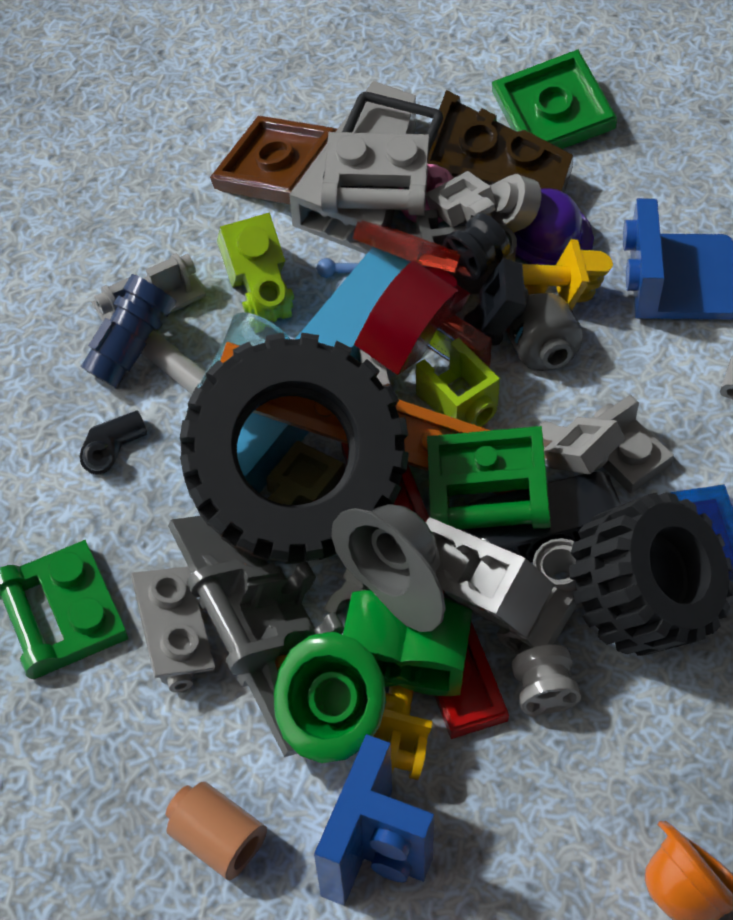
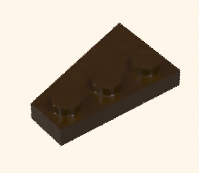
(493, 151)

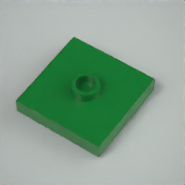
(556, 101)

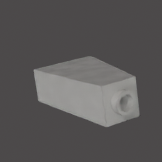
(306, 195)

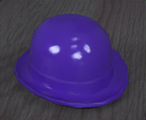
(552, 229)

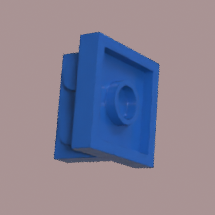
(372, 828)

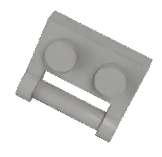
(375, 162)

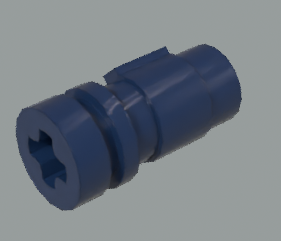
(125, 334)

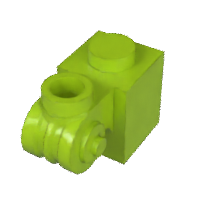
(256, 260)

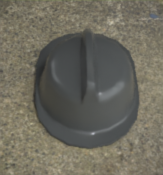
(396, 559)

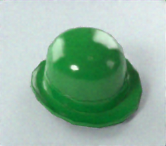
(328, 697)

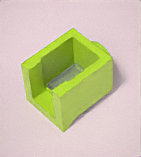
(464, 391)

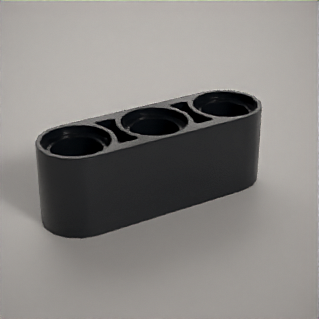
(571, 506)

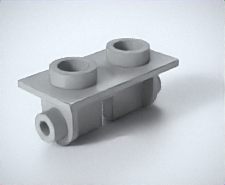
(171, 276)
(172, 626)

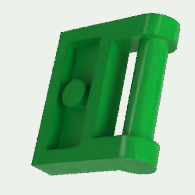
(484, 465)
(77, 602)

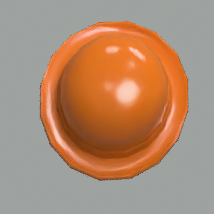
(688, 879)

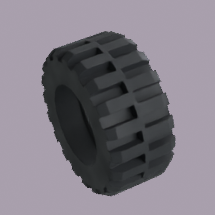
(279, 370)

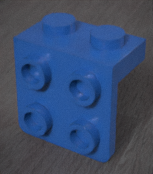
(676, 272)

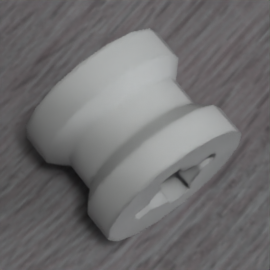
(545, 680)

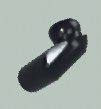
(106, 440)

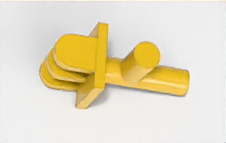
(574, 275)
(404, 732)

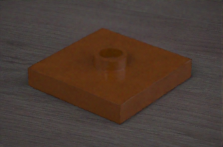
(270, 158)

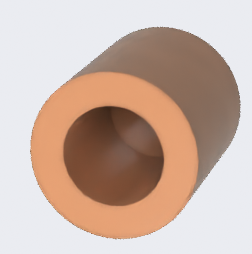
(214, 828)

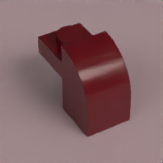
(410, 315)

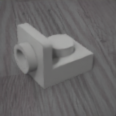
(640, 454)

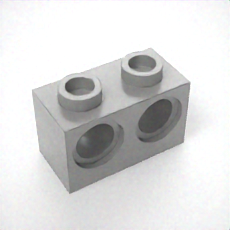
(489, 579)

